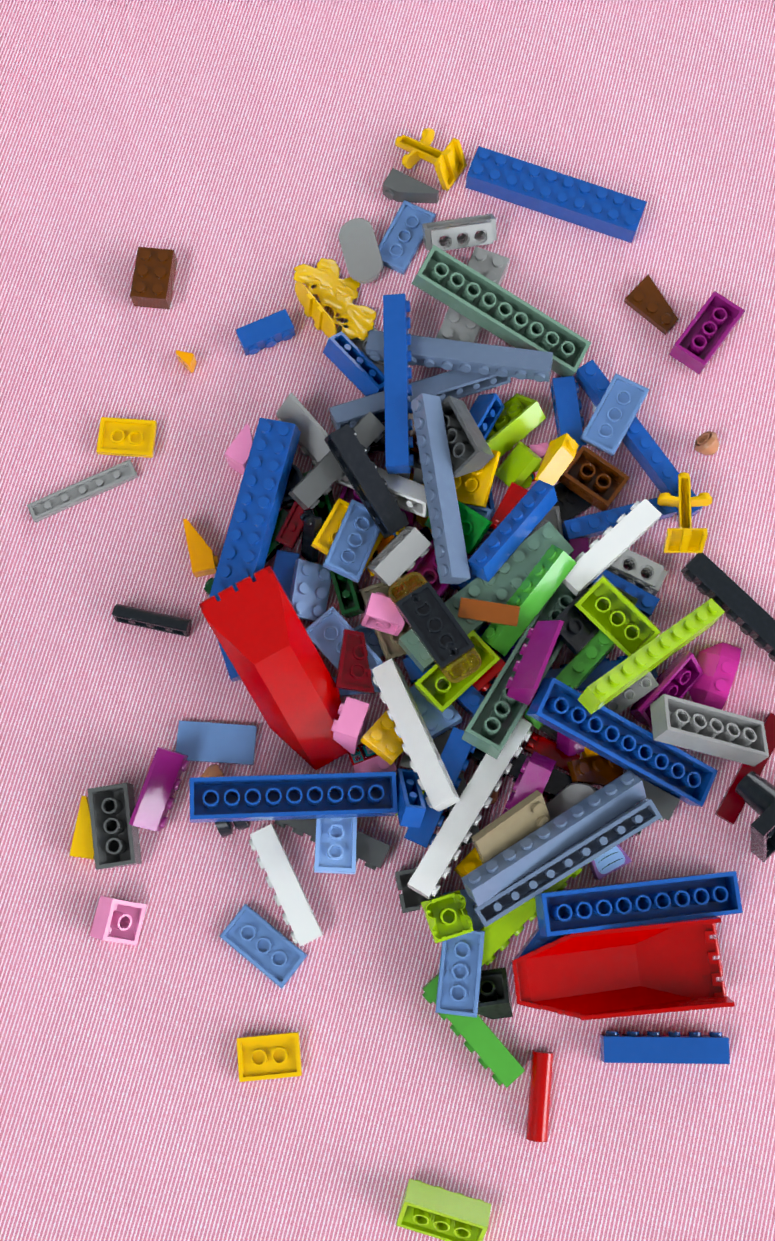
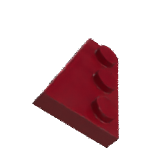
(353, 664)

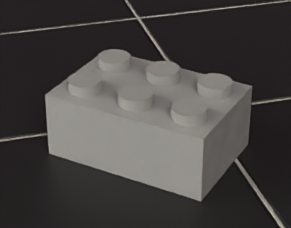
(399, 555)

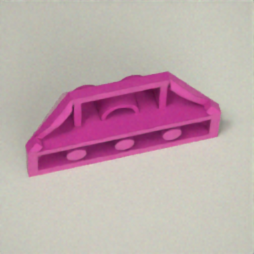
(719, 669)

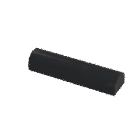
(152, 620)

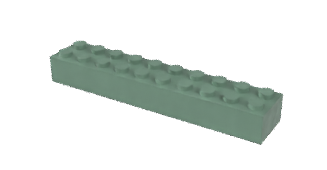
(499, 310)
(497, 590)
(499, 713)

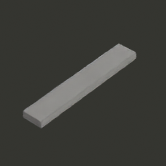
(82, 491)

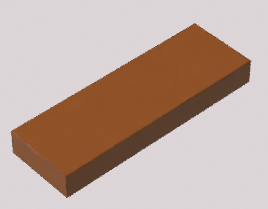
(489, 612)

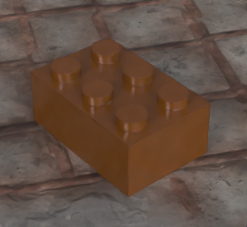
(153, 278)
(594, 479)

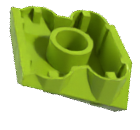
(519, 466)
(447, 916)

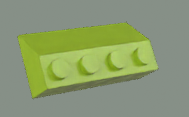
(514, 423)
(617, 616)
(443, 693)
(443, 1213)

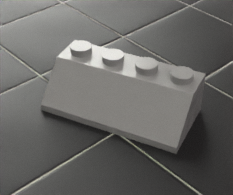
(312, 433)

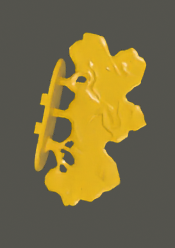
(337, 295)

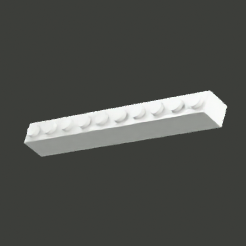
(466, 814)

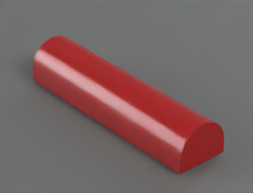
(539, 1096)

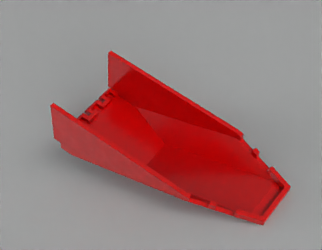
(278, 664)
(625, 971)

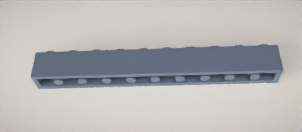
(470, 357)
(450, 383)
(440, 489)
(553, 838)
(569, 861)

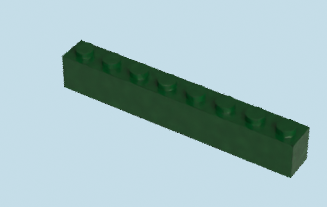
(346, 589)

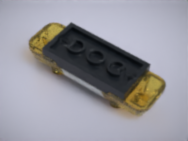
(435, 627)

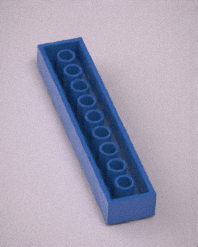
(555, 194)
(257, 503)
(622, 743)
(292, 797)
(637, 903)

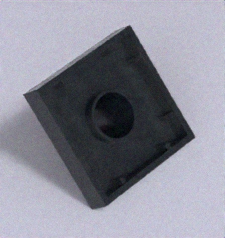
(761, 798)

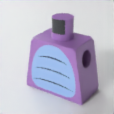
(609, 862)

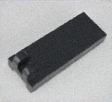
(310, 530)

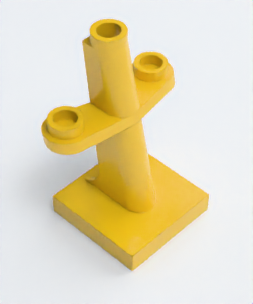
(447, 163)
(684, 538)

